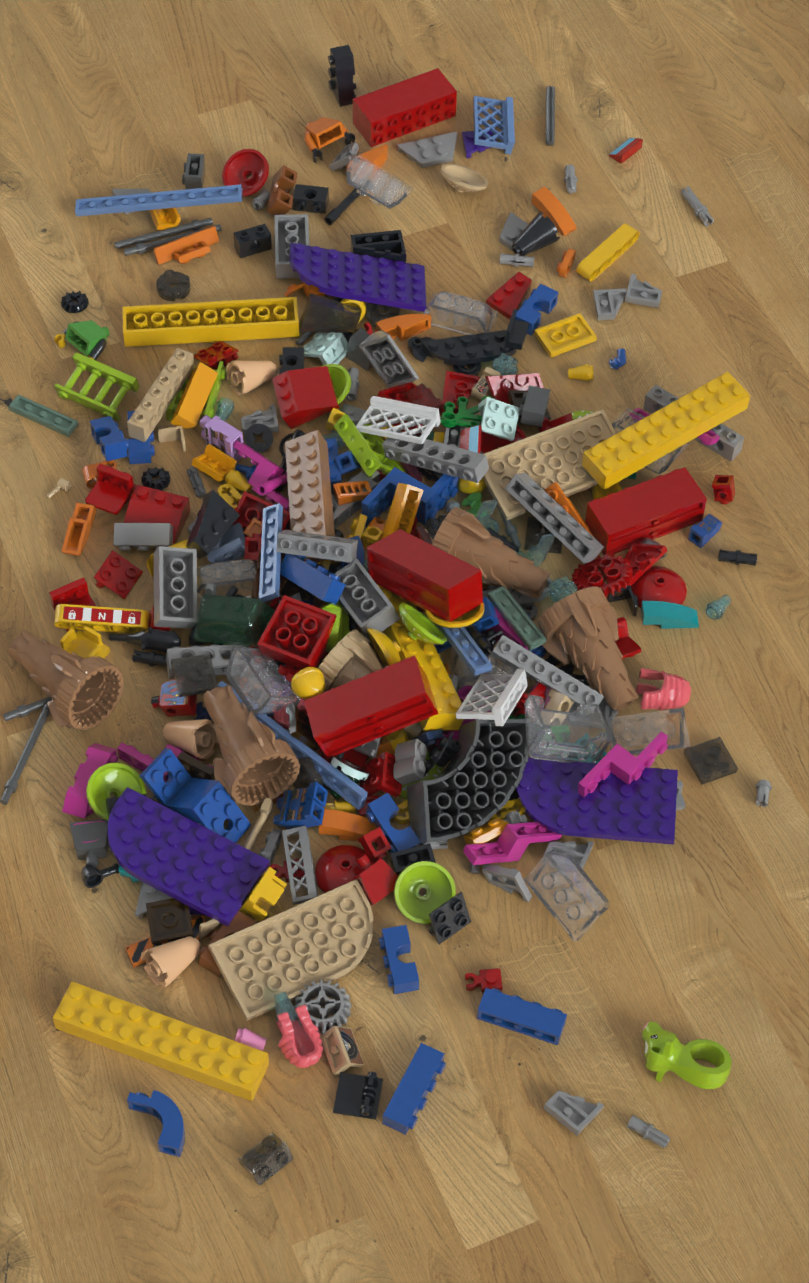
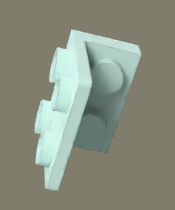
(328, 347)
(498, 418)

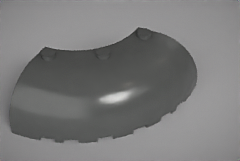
(472, 784)

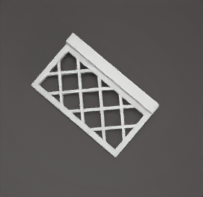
(400, 412)
(505, 701)

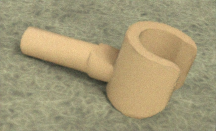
(62, 484)

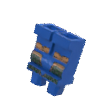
(300, 806)

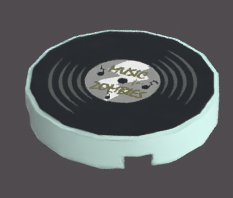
(350, 768)

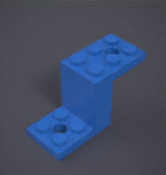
(431, 501)
(194, 798)

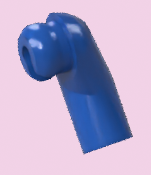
(619, 361)

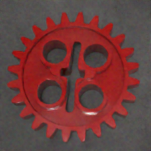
(614, 571)

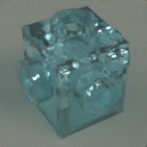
(505, 365)
(561, 588)

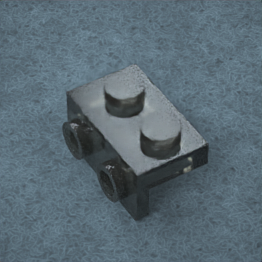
(266, 1158)

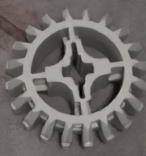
(322, 990)

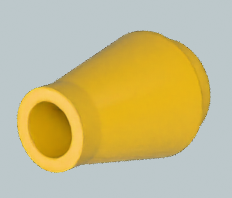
(583, 372)
(238, 481)

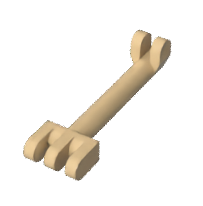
(265, 812)

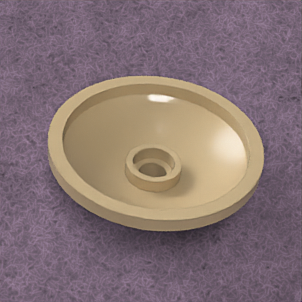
(463, 178)

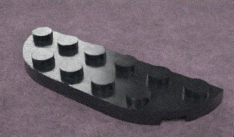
(469, 348)

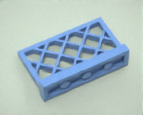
(506, 123)

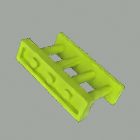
(97, 370)
(211, 400)
(365, 447)

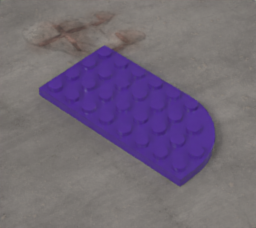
(360, 276)
(613, 811)
(182, 857)

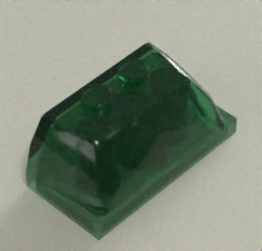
(231, 620)

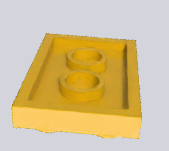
(565, 335)

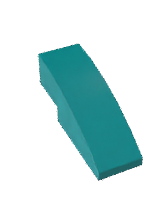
(668, 615)

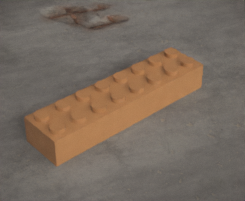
(309, 486)

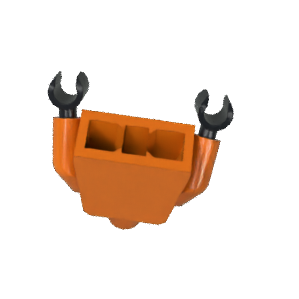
(323, 133)

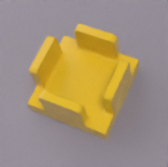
(84, 643)
(263, 895)

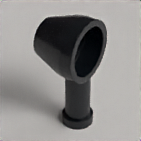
(93, 876)

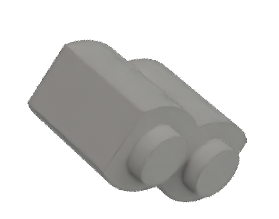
(409, 761)

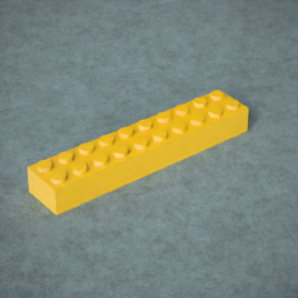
(210, 321)
(665, 430)
(429, 659)
(161, 1041)

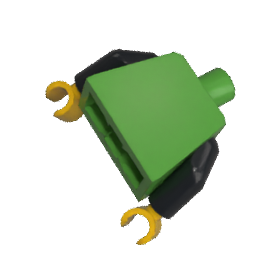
(86, 337)

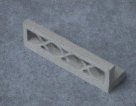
(306, 859)

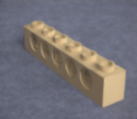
(160, 395)

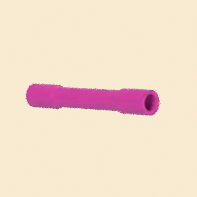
(268, 486)

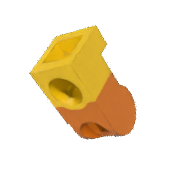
(373, 532)
(389, 742)

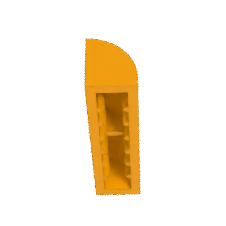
(194, 396)
(402, 509)

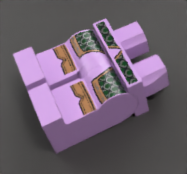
(221, 435)

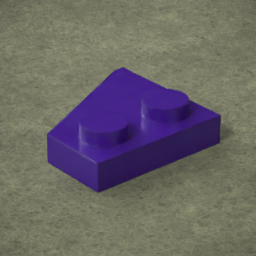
(468, 142)

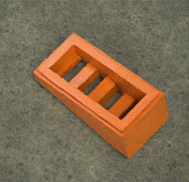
(347, 497)

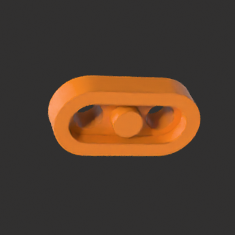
(568, 260)

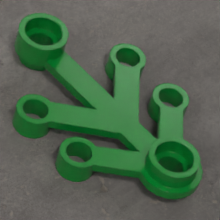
(449, 419)

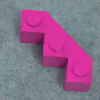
(76, 797)

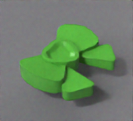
(474, 501)

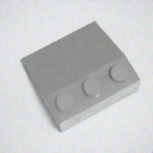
(388, 359)

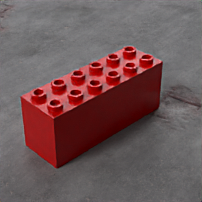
(404, 107)
(645, 511)
(425, 575)
(371, 707)

